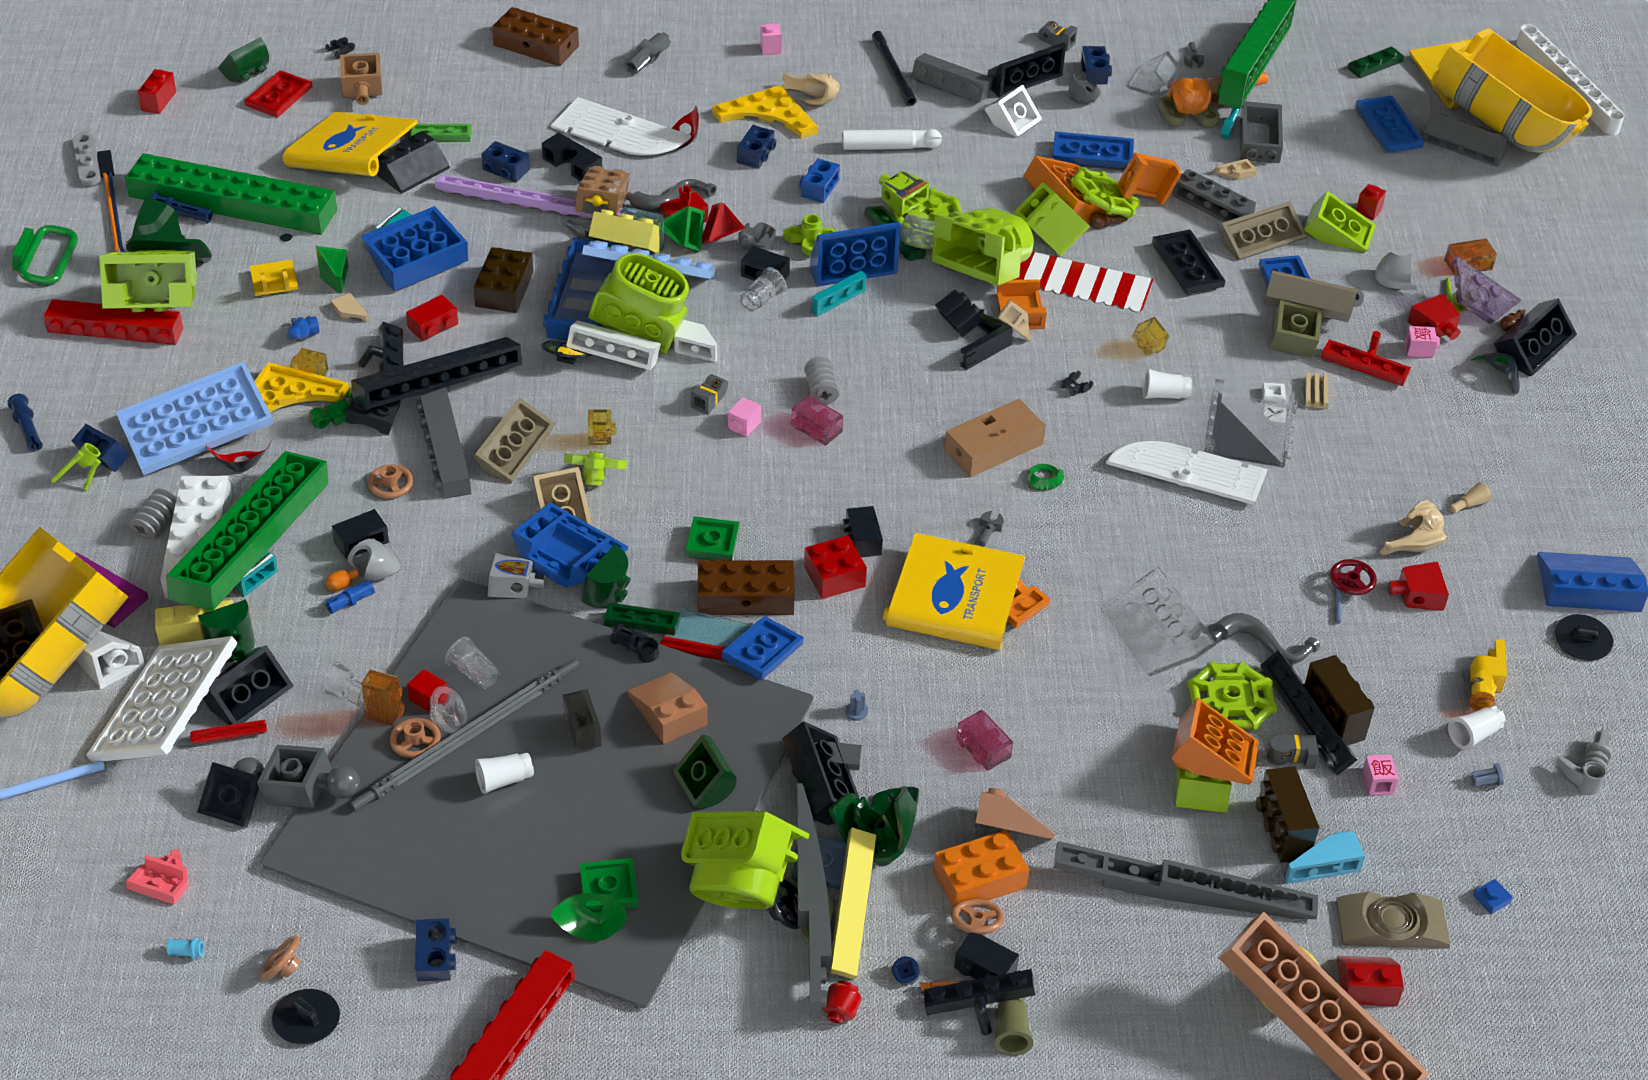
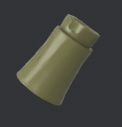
(1013, 1029)

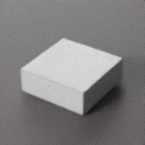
(1273, 392)

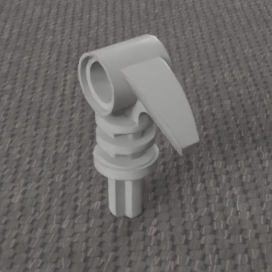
(1593, 772)

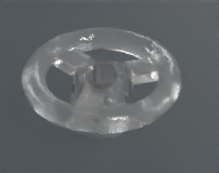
(445, 712)

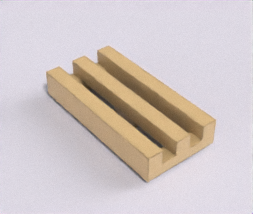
(1316, 379)

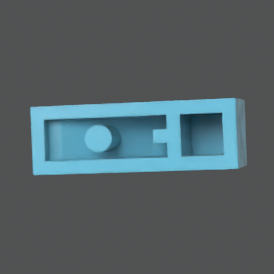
(1330, 857)

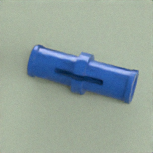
(349, 596)

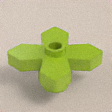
(807, 233)
(594, 465)

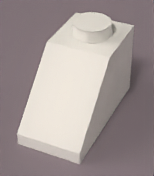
(695, 341)

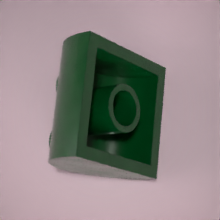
(245, 60)
(607, 580)
(230, 621)
(705, 774)

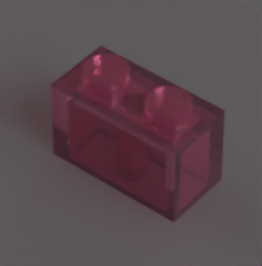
(817, 420)
(984, 740)

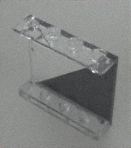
(1250, 428)

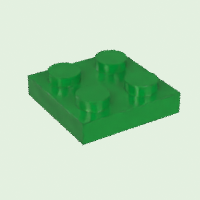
(712, 538)
(612, 879)

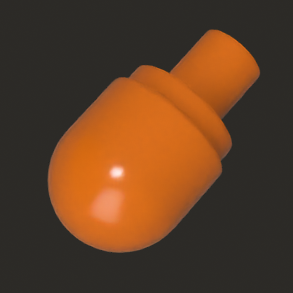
(340, 579)

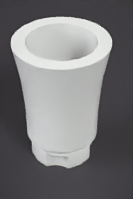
(1165, 385)
(1472, 728)
(502, 771)

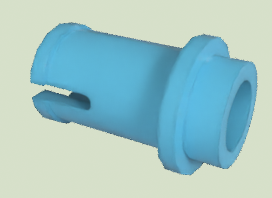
(192, 948)

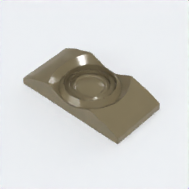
(1392, 921)

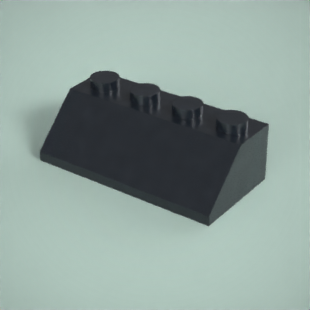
(1028, 70)
(1537, 336)
(812, 766)

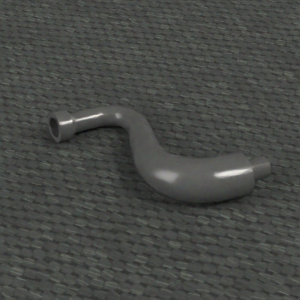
(652, 203)
(1247, 623)

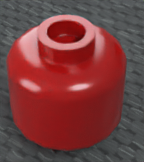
(842, 1002)

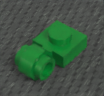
(333, 413)

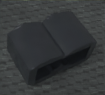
(958, 312)

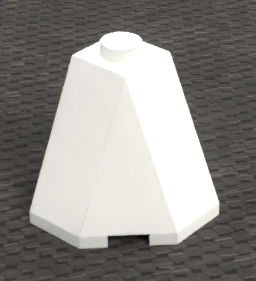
(109, 659)

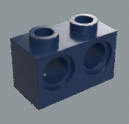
(1096, 64)
(756, 146)
(505, 161)
(111, 452)
(429, 949)

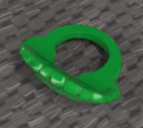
(1045, 484)

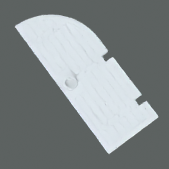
(621, 130)
(1198, 471)

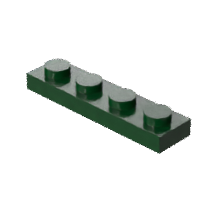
(878, 216)

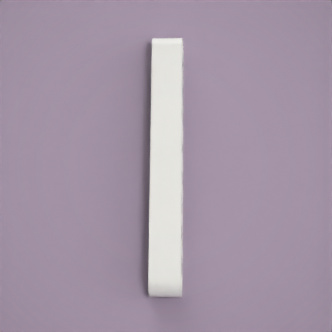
(1543, 51)

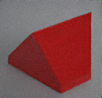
(720, 223)

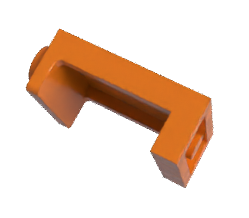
(1149, 177)
(1025, 295)

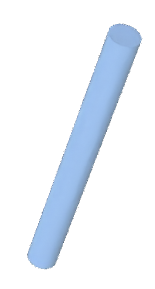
(51, 779)

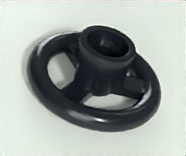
(784, 906)

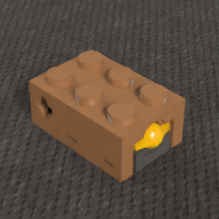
(602, 190)

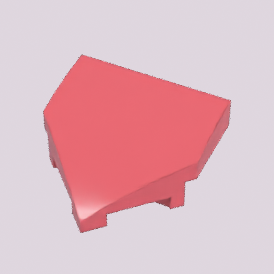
(160, 878)

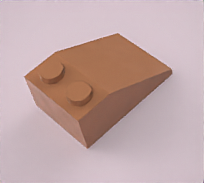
(670, 706)
(1005, 813)

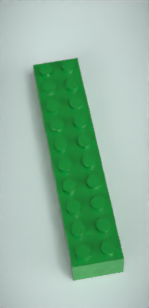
(1255, 52)
(234, 193)
(247, 531)

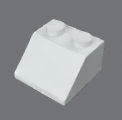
(1013, 112)

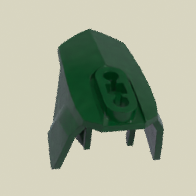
(159, 230)
(888, 817)

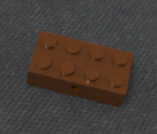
(535, 36)
(746, 587)

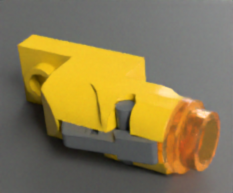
(1486, 676)

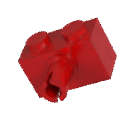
(685, 199)

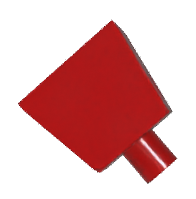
(1436, 313)
(1421, 587)

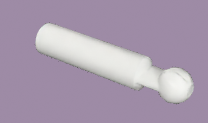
(890, 139)

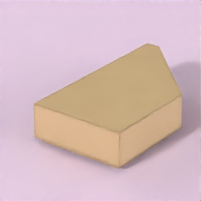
(1236, 170)
(348, 307)
(1016, 318)

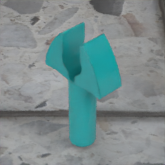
(1227, 128)

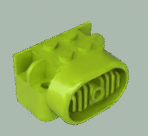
(982, 244)
(148, 279)
(642, 299)
(738, 857)

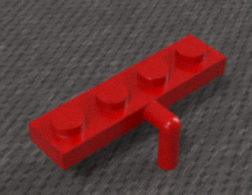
(1367, 361)

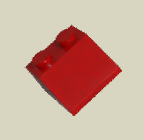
(1371, 979)

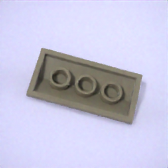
(1262, 231)
(1333, 299)
(513, 441)

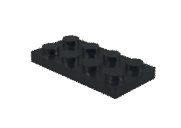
(1188, 261)

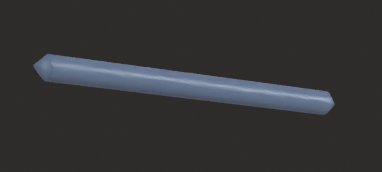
(1338, 602)

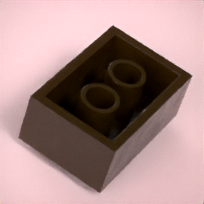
(503, 280)
(1340, 698)
(1287, 813)

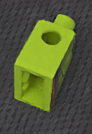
(903, 191)

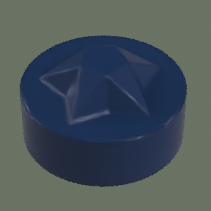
(906, 970)

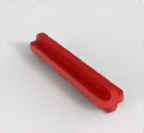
(693, 647)
(228, 732)

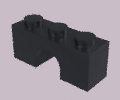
(562, 149)

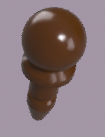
(1099, 219)
(1511, 319)

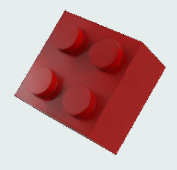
(835, 567)

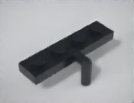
(389, 350)
(978, 994)

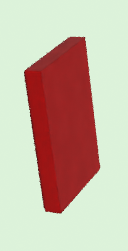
(278, 93)

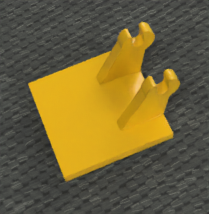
(273, 277)

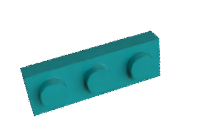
(838, 293)

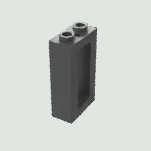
(1264, 114)

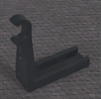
(997, 338)

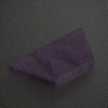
(1481, 293)

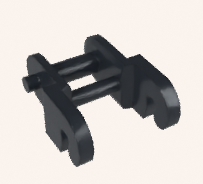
(341, 43)
(1082, 387)

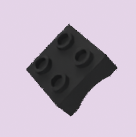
(378, 417)

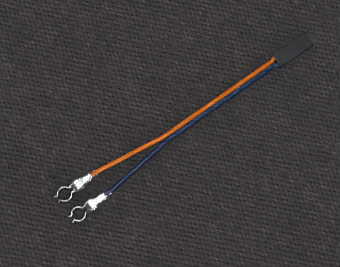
(107, 171)

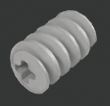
(821, 380)
(153, 514)

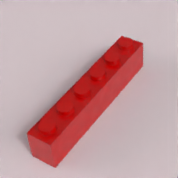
(113, 323)
(517, 1020)

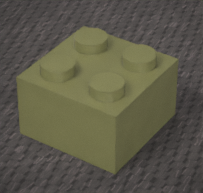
(1296, 328)

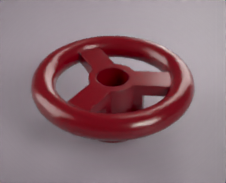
(1351, 580)

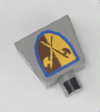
(512, 577)

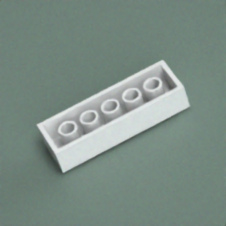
(197, 509)

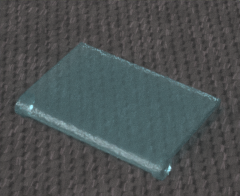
(709, 628)

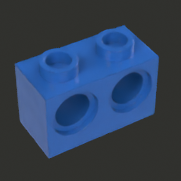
(819, 180)

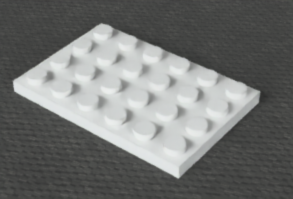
(162, 700)

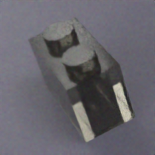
(582, 720)

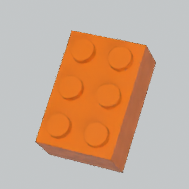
(981, 869)

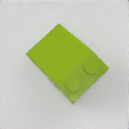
(1339, 224)

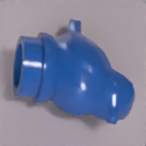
(303, 328)

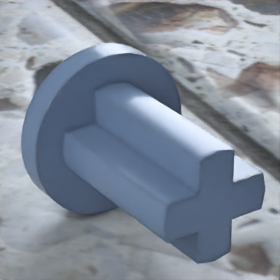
(857, 708)
(1488, 776)

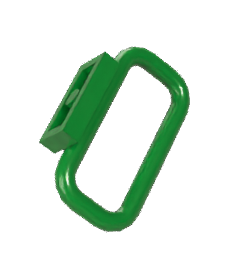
(28, 245)

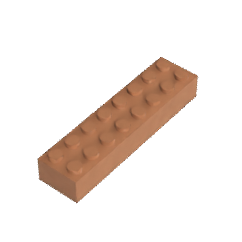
(1316, 1006)

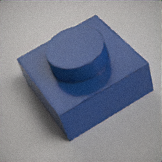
(1493, 896)

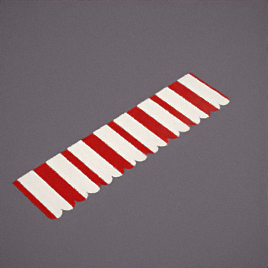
(1086, 281)

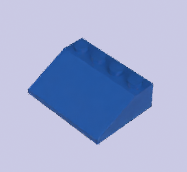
(416, 248)
(846, 252)
(1592, 581)

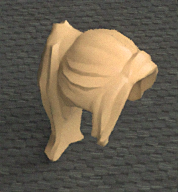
(821, 86)
(1427, 532)

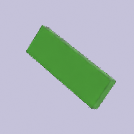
(445, 132)

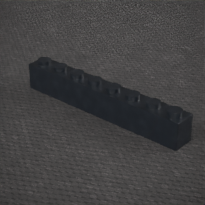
(436, 372)

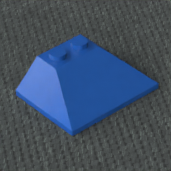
(562, 545)

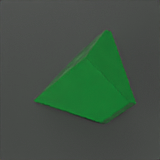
(686, 227)
(333, 266)

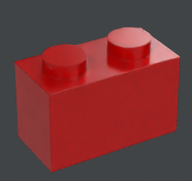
(157, 91)
(432, 317)

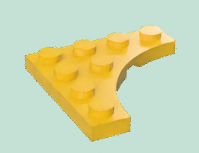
(768, 106)
(288, 386)

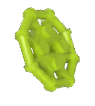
(1103, 192)
(932, 206)
(1231, 678)

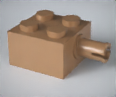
(361, 76)

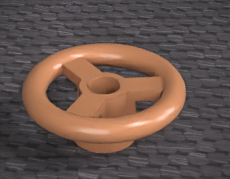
(388, 477)
(414, 735)
(978, 920)
(282, 960)

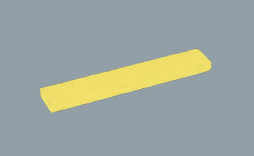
(852, 903)

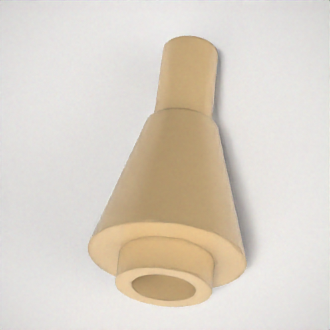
(1475, 496)

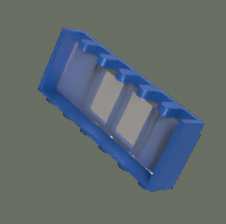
(576, 289)

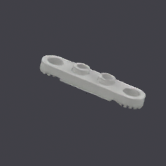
(86, 159)

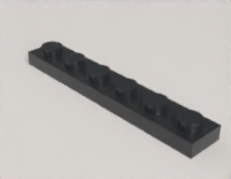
(1308, 712)

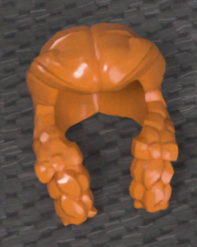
(1190, 95)

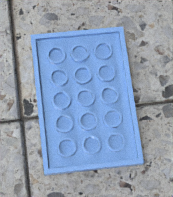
(683, 265)
(194, 417)

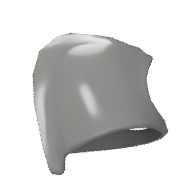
(1395, 271)
(380, 562)

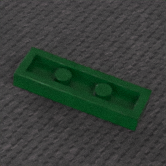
(1375, 62)
(642, 618)

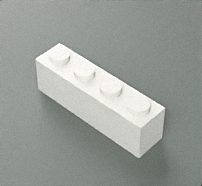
(613, 345)

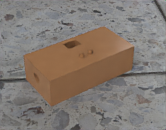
(994, 437)

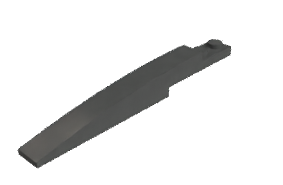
(1185, 883)
(813, 905)

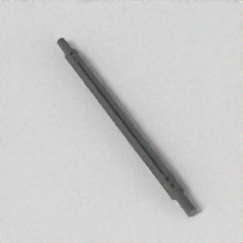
(464, 735)

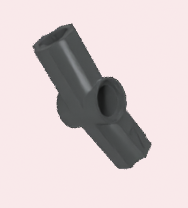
(647, 52)

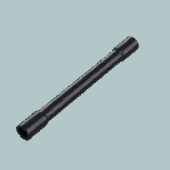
(906, 91)

